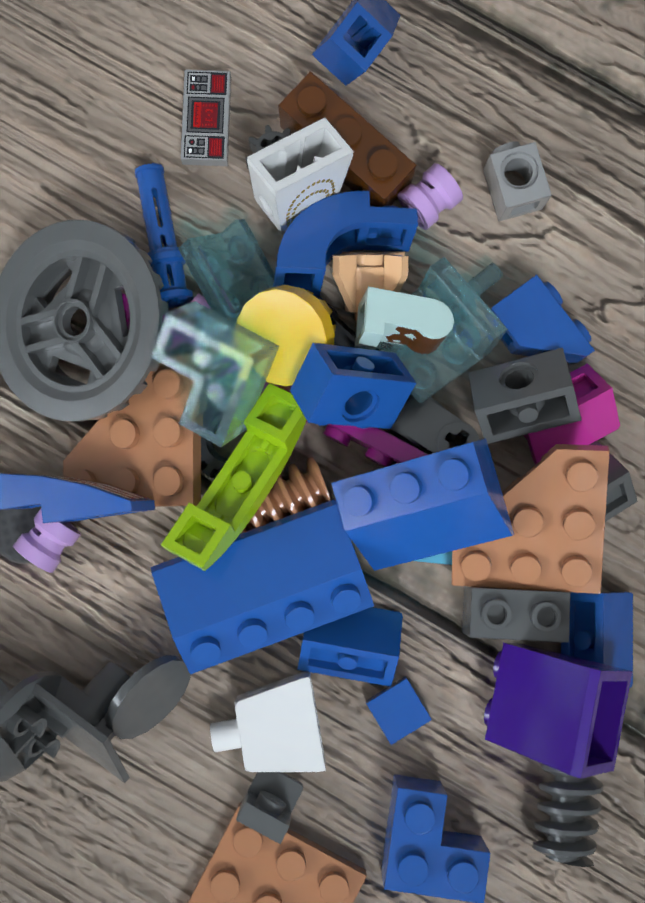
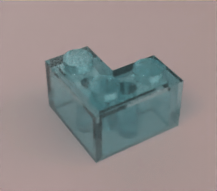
(224, 363)

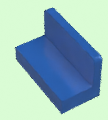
(601, 629)
(355, 647)

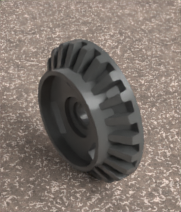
(39, 330)

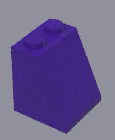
(557, 709)

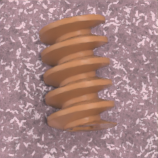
(291, 495)

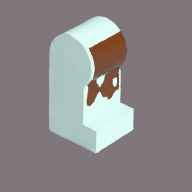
(401, 320)

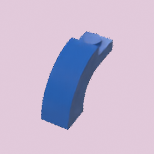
(338, 226)

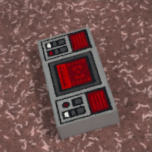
(206, 117)

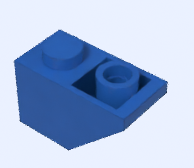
(357, 38)
(540, 324)

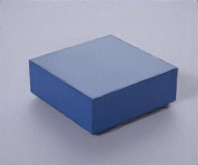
(398, 710)

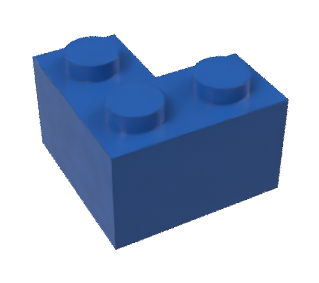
(422, 855)

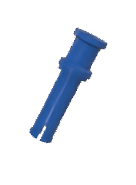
(167, 258)

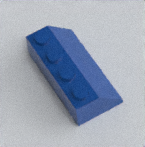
(263, 588)

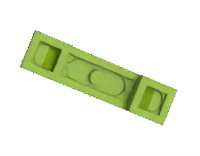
(242, 483)

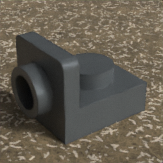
(270, 804)

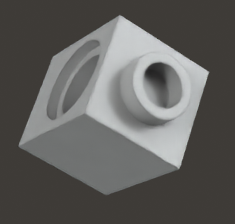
(510, 199)

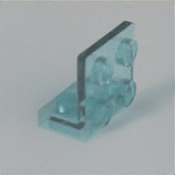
(471, 339)

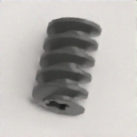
(569, 818)

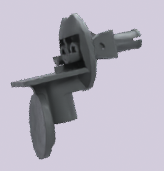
(89, 718)

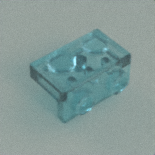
(228, 268)

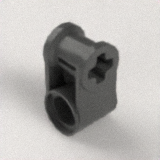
(428, 424)

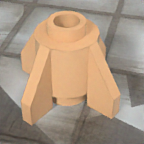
(358, 270)

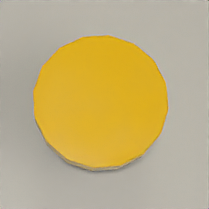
(292, 321)

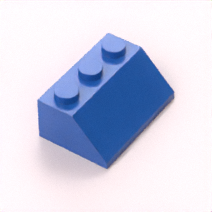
(424, 506)

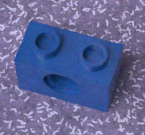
(352, 386)

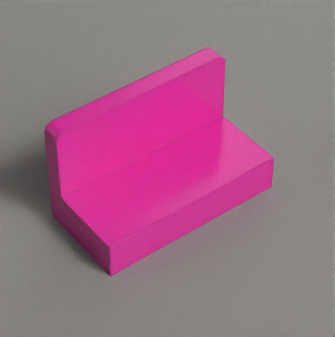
(596, 410)

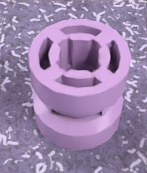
(431, 195)
(46, 542)

